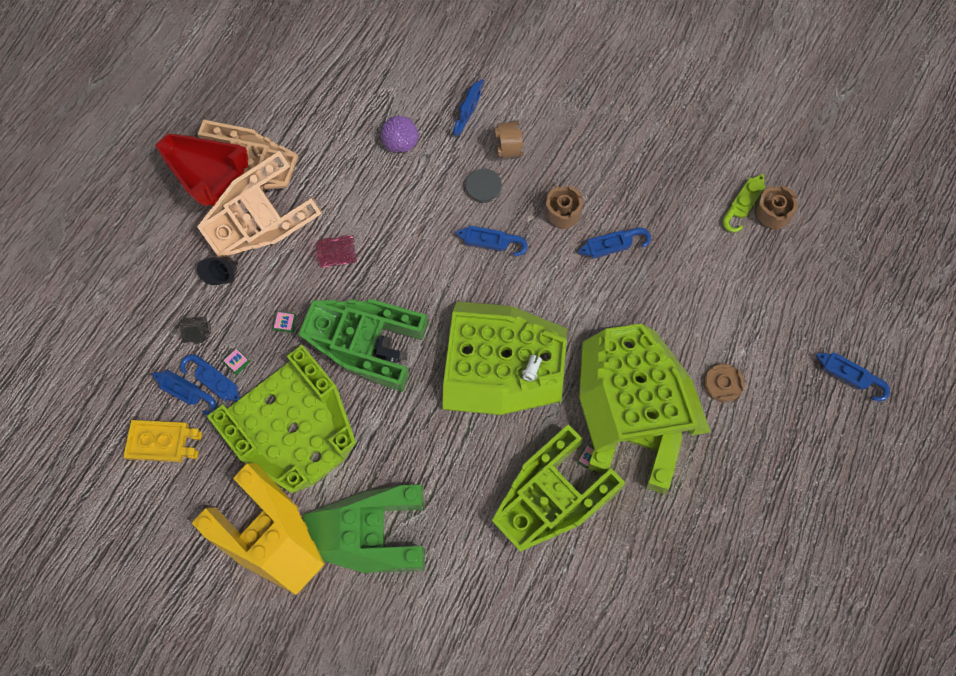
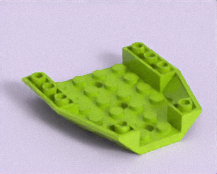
(487, 380)
(304, 398)
(618, 404)

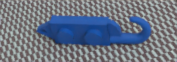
(467, 107)
(491, 239)
(613, 242)
(852, 373)
(212, 378)
(183, 389)

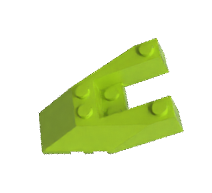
(665, 460)
(544, 502)

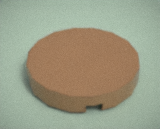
(724, 383)

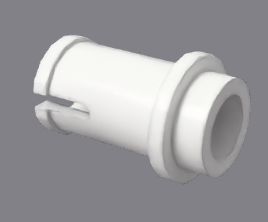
(530, 372)

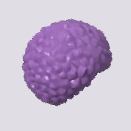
(399, 134)

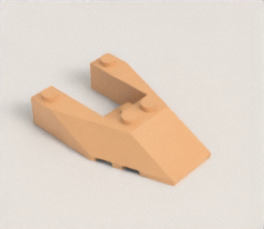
(257, 147)
(247, 218)

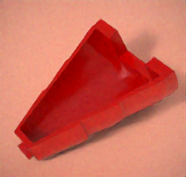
(203, 165)

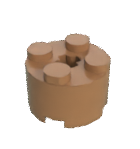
(509, 140)
(564, 206)
(776, 207)

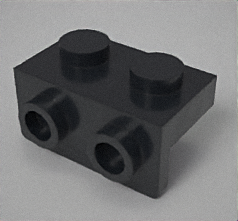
(383, 348)

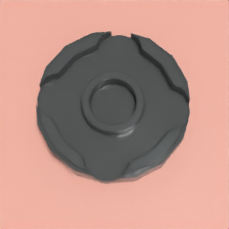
(483, 185)

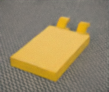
(160, 441)

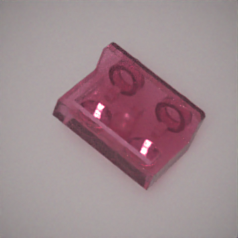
(336, 251)

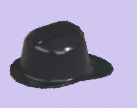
(217, 270)

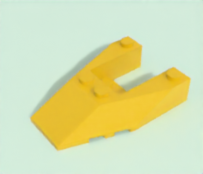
(274, 543)

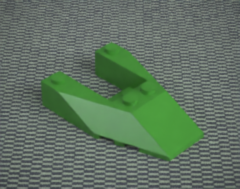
(349, 333)
(353, 531)

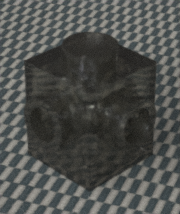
(195, 329)

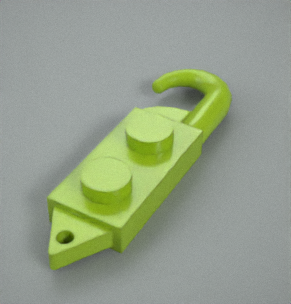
(744, 202)

